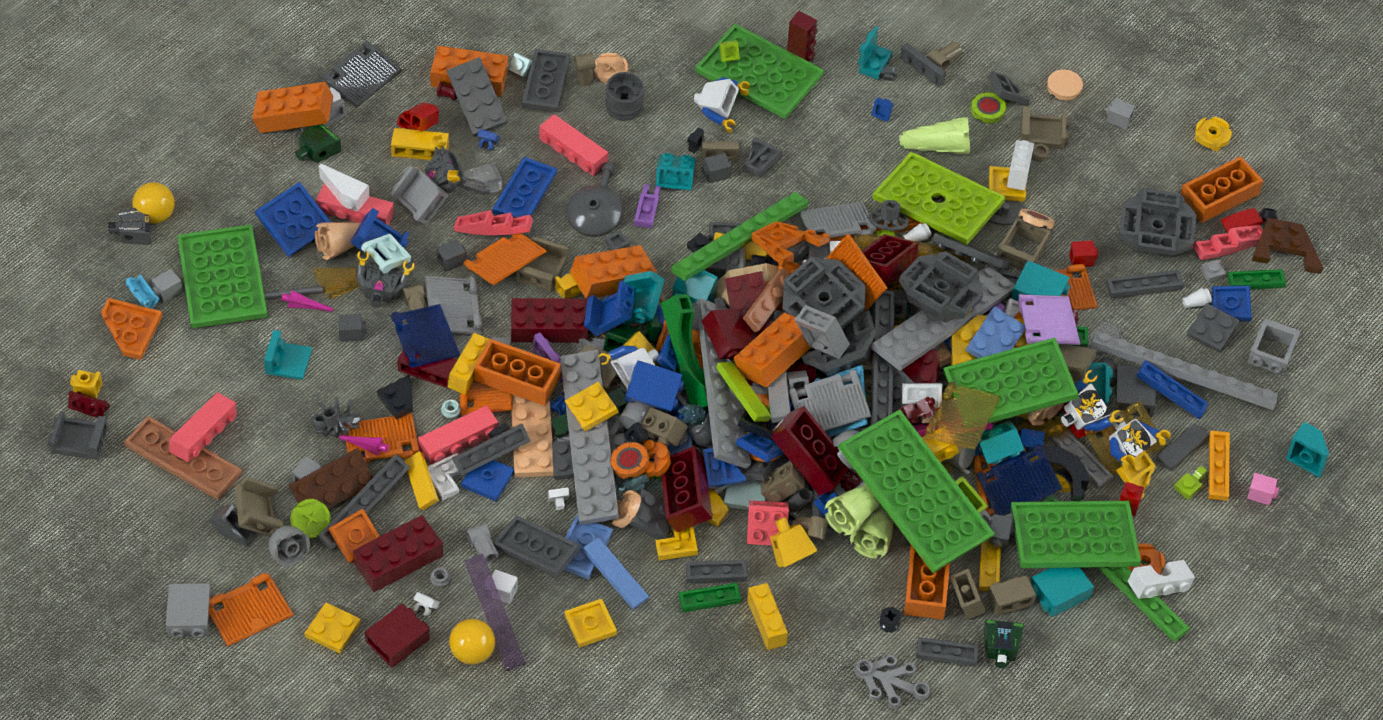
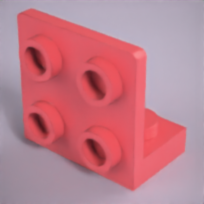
(762, 520)

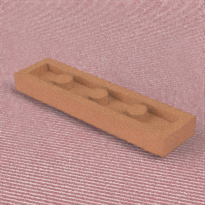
(766, 302)

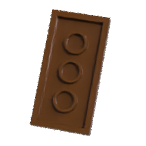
(334, 480)

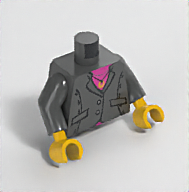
(444, 167)
(378, 285)

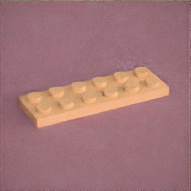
(535, 456)

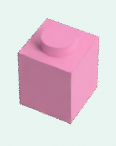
(1263, 489)

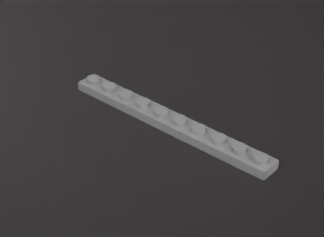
(1184, 370)

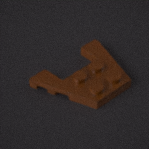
(1287, 238)

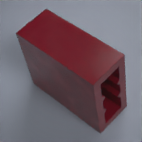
(727, 332)
(397, 635)

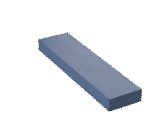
(615, 573)

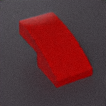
(1241, 219)

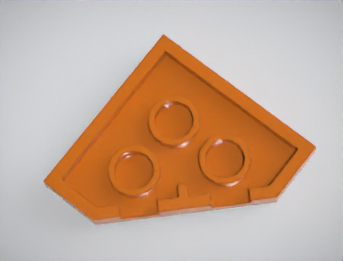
(130, 326)

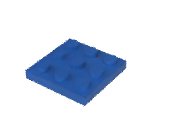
(292, 218)

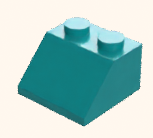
(699, 286)
(1000, 442)
(1308, 449)

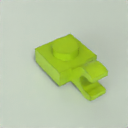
(1190, 485)

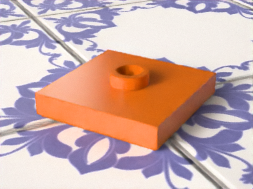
(353, 533)

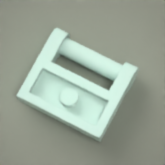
(390, 249)

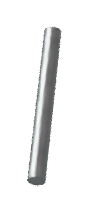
(303, 291)

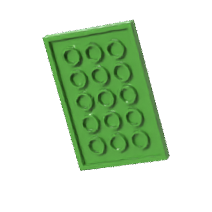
(775, 75)
(222, 276)
(1022, 377)
(1075, 534)

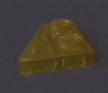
(336, 280)
(1052, 427)

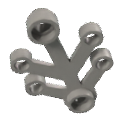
(889, 679)

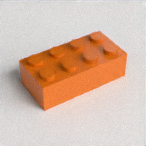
(448, 57)
(292, 107)
(1221, 189)
(602, 271)
(772, 351)
(517, 372)
(925, 590)

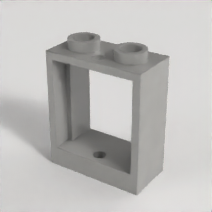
(822, 331)
(1280, 334)

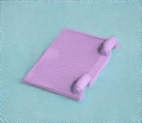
(1049, 317)

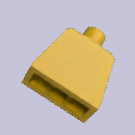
(790, 543)

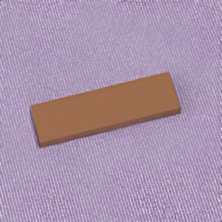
(205, 472)

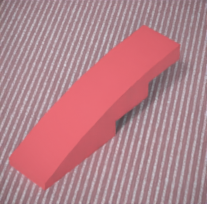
(487, 224)
(1228, 243)

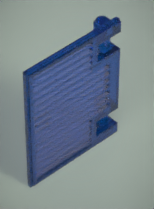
(425, 334)
(1019, 480)

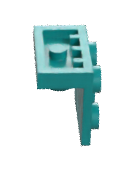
(872, 56)
(675, 171)
(286, 358)

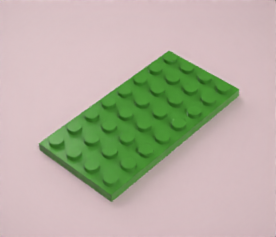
(916, 491)

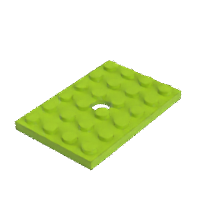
(965, 205)

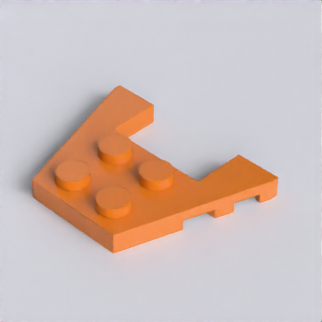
(779, 236)

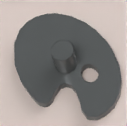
(1008, 211)

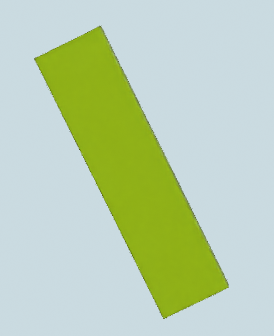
(743, 391)

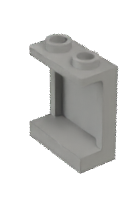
(419, 194)
(188, 610)

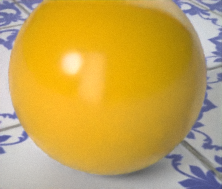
(154, 201)
(472, 641)

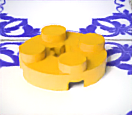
(1209, 140)

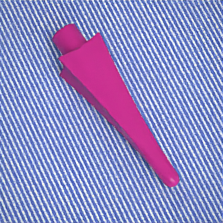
(297, 300)
(373, 444)

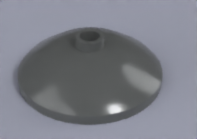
(594, 219)

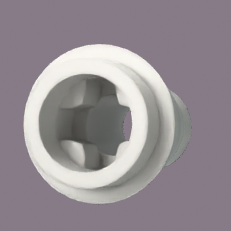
(918, 233)
(1197, 299)

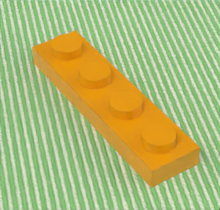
(1218, 465)

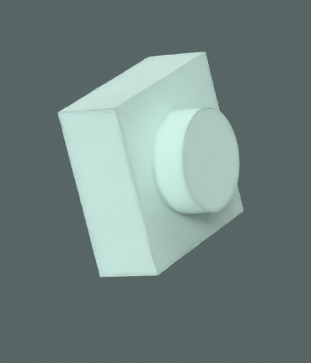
(520, 64)

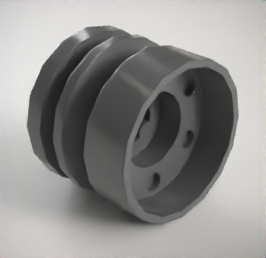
(624, 96)

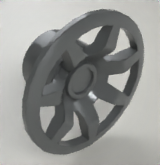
(890, 214)

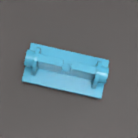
(142, 291)

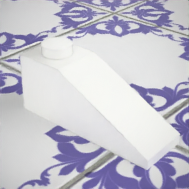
(346, 189)

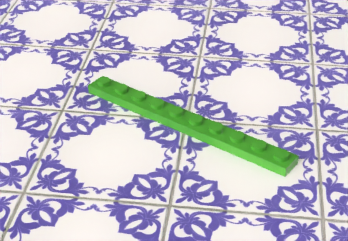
(737, 237)
(1152, 607)

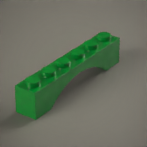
(679, 318)

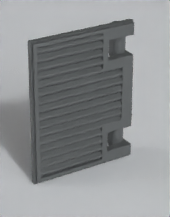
(361, 74)

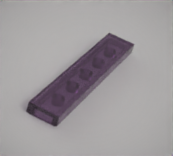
(494, 612)

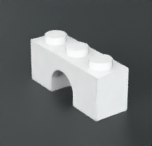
(1020, 165)
(1173, 579)

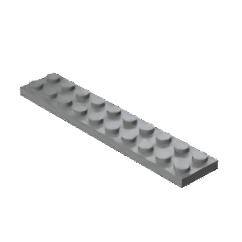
(925, 331)
(722, 403)
(589, 449)

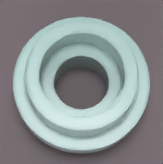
(450, 404)

